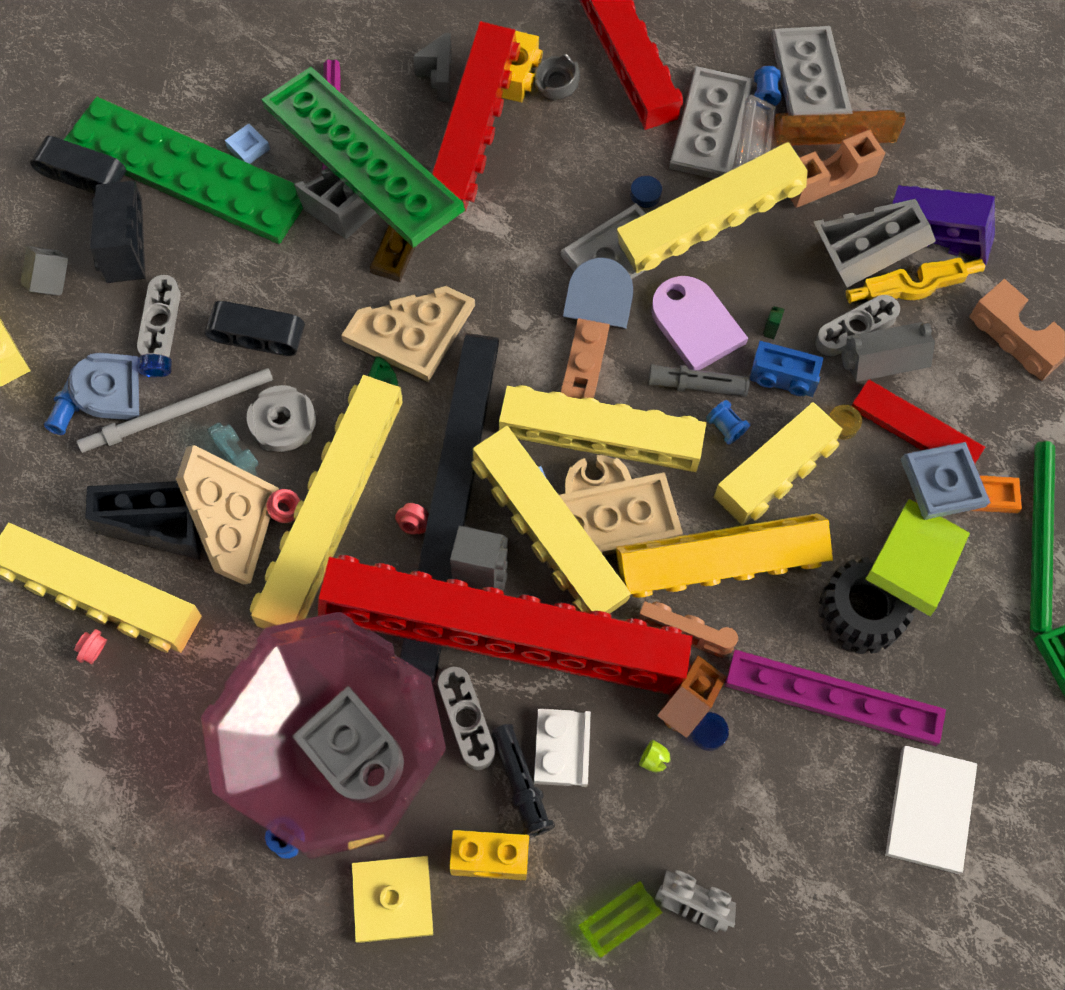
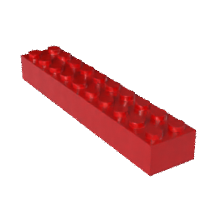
(505, 625)

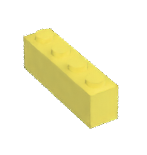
(778, 463)

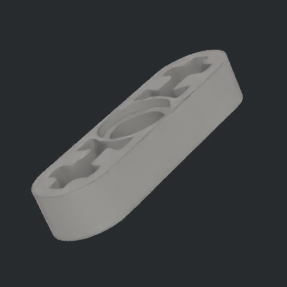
(154, 306)
(863, 313)
(449, 697)

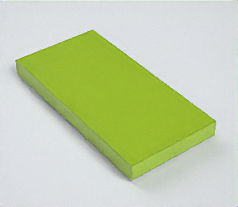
(918, 558)

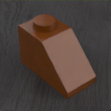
(692, 698)

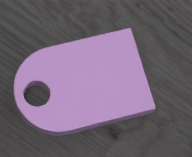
(696, 324)

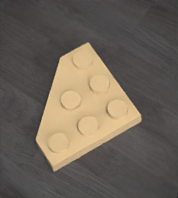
(411, 330)
(226, 510)

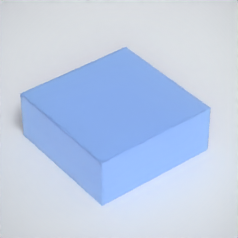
(247, 144)

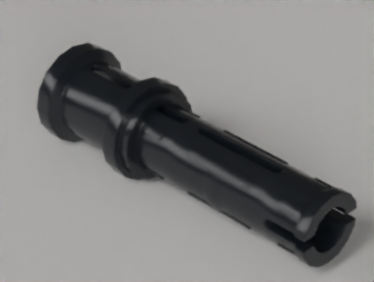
(526, 797)

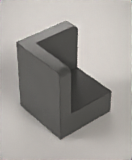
(44, 270)

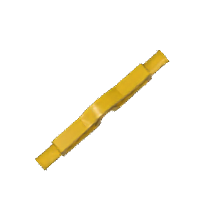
(930, 275)

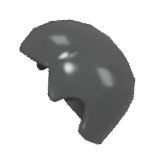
(557, 77)

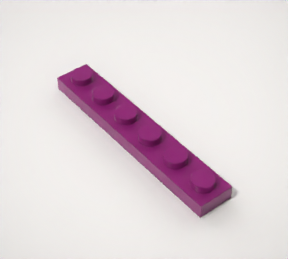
(836, 698)

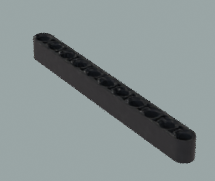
(454, 476)

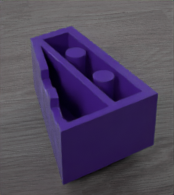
(956, 218)

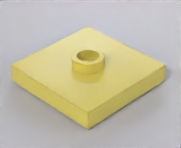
(392, 899)

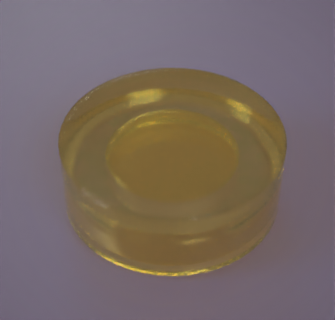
(848, 419)

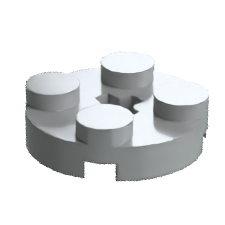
(283, 437)

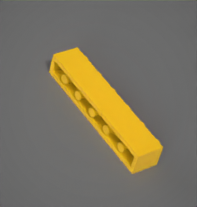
(724, 554)

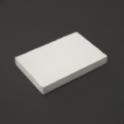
(931, 810)

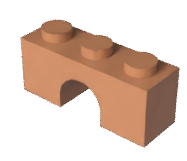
(853, 162)
(999, 317)

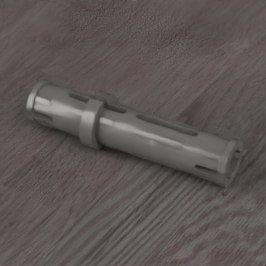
(685, 378)

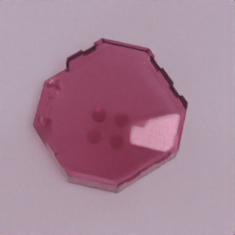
(276, 692)

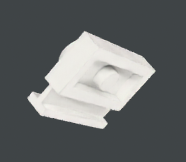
(562, 747)

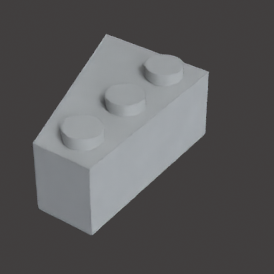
(875, 239)

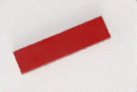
(909, 421)

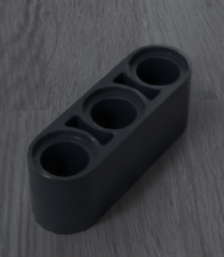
(76, 164)
(254, 328)

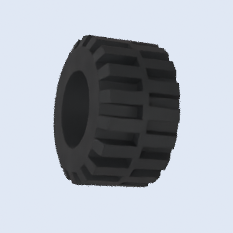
(851, 627)

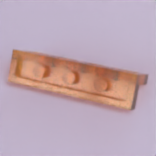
(834, 128)

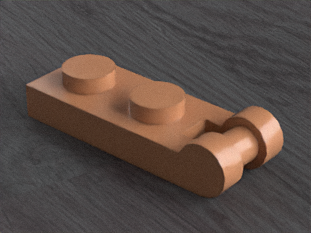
(585, 359)
(705, 638)

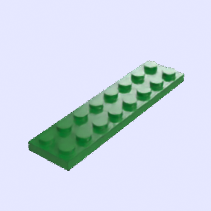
(363, 156)
(190, 170)

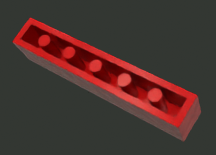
(635, 60)
(475, 109)

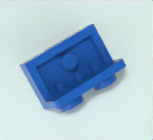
(786, 369)

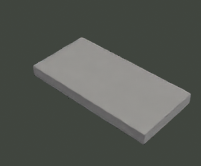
(810, 71)
(710, 123)

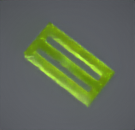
(646, 900)

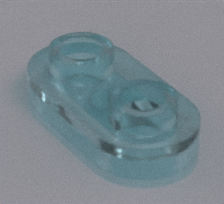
(226, 441)

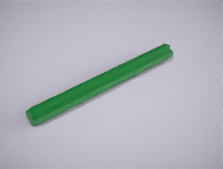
(1042, 538)

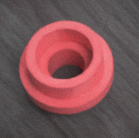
(282, 496)
(412, 518)
(90, 646)

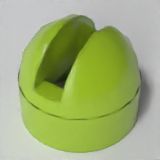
(654, 756)

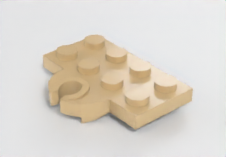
(618, 507)

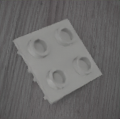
(715, 903)

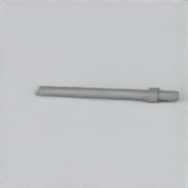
(114, 433)

